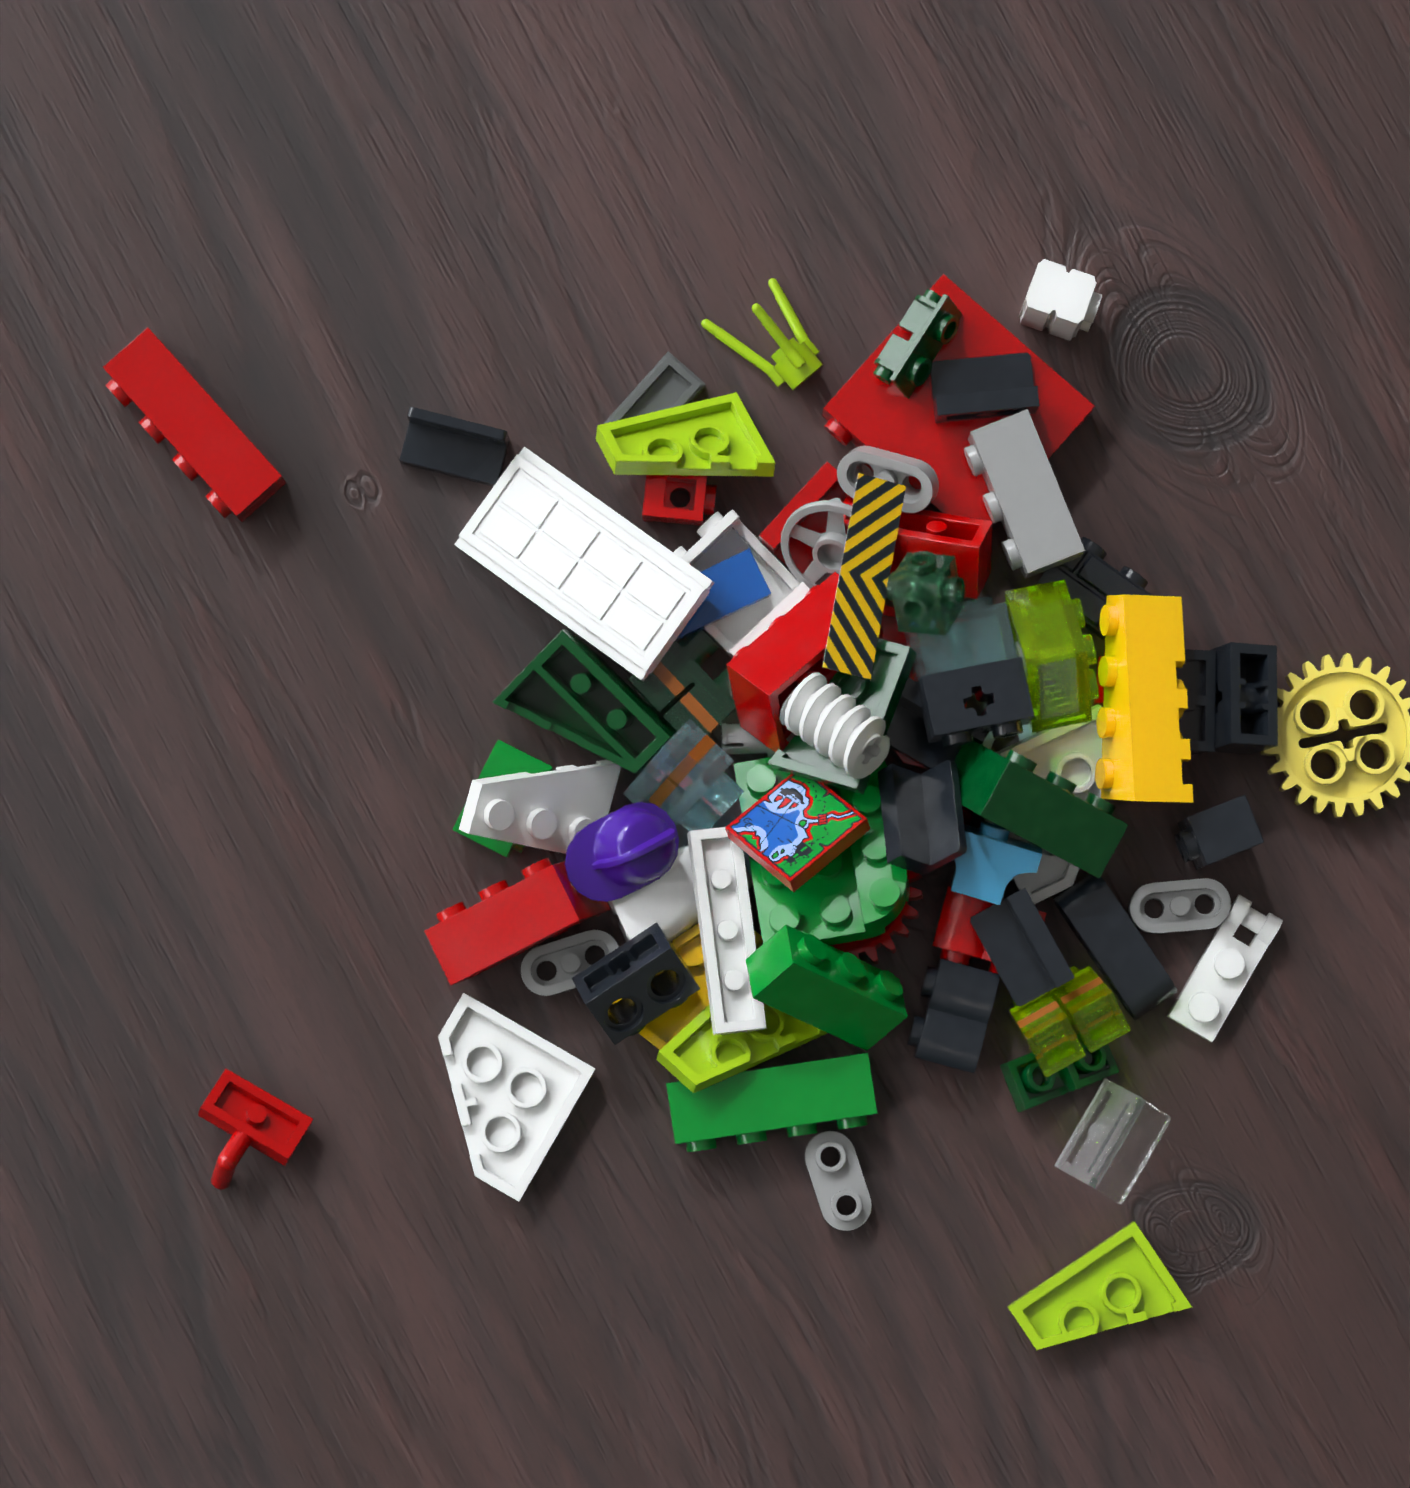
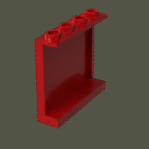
(883, 418)

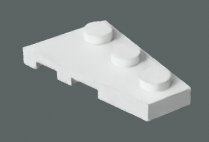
(540, 807)

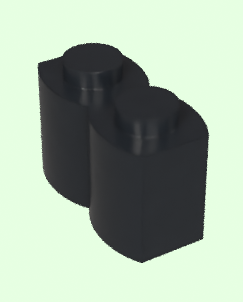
(954, 1015)

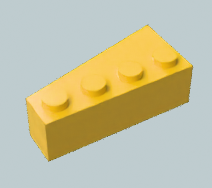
(1142, 700)

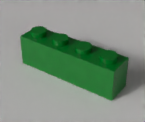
(774, 1099)

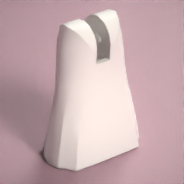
(666, 901)

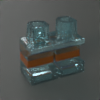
(688, 780)

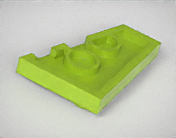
(688, 440)
(706, 1059)
(1099, 1291)

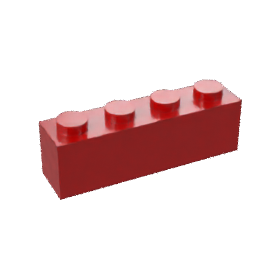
(194, 425)

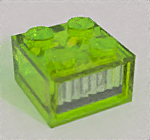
(1054, 653)

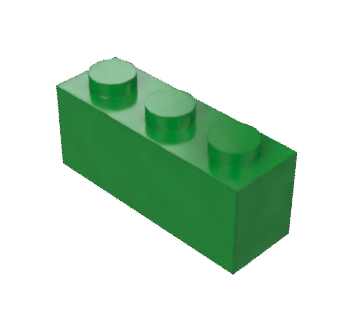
(826, 987)

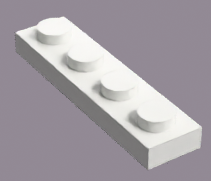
(725, 930)

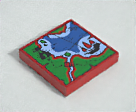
(797, 829)

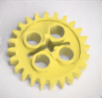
(1352, 779)

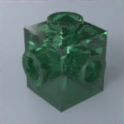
(926, 593)

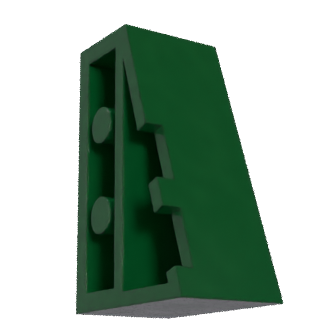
(586, 702)
(1039, 807)

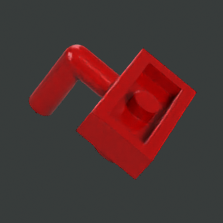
(252, 1120)

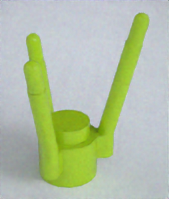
(793, 359)

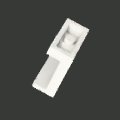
(722, 539)

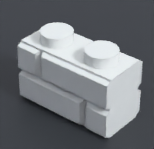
(1060, 300)

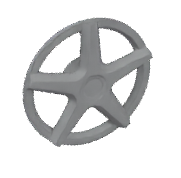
(826, 546)

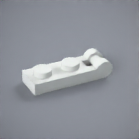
(1223, 970)

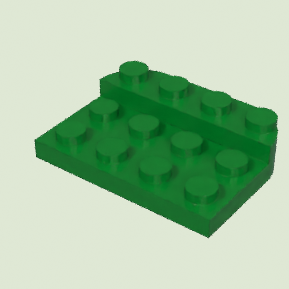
(850, 895)

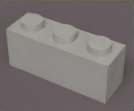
(1023, 495)

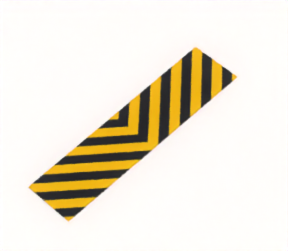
(864, 576)

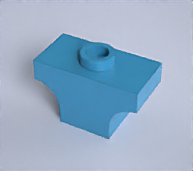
(992, 862)

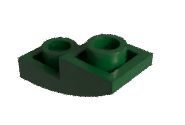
(1031, 1087)

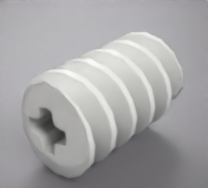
(836, 726)

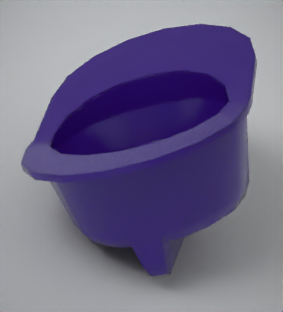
(622, 852)

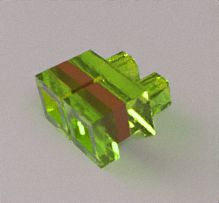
(1049, 1020)

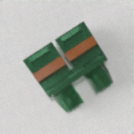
(706, 703)

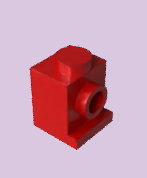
(658, 505)

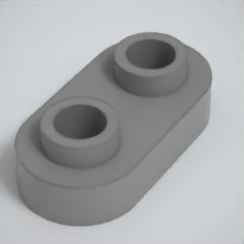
(892, 468)
(1179, 906)
(567, 956)
(838, 1180)

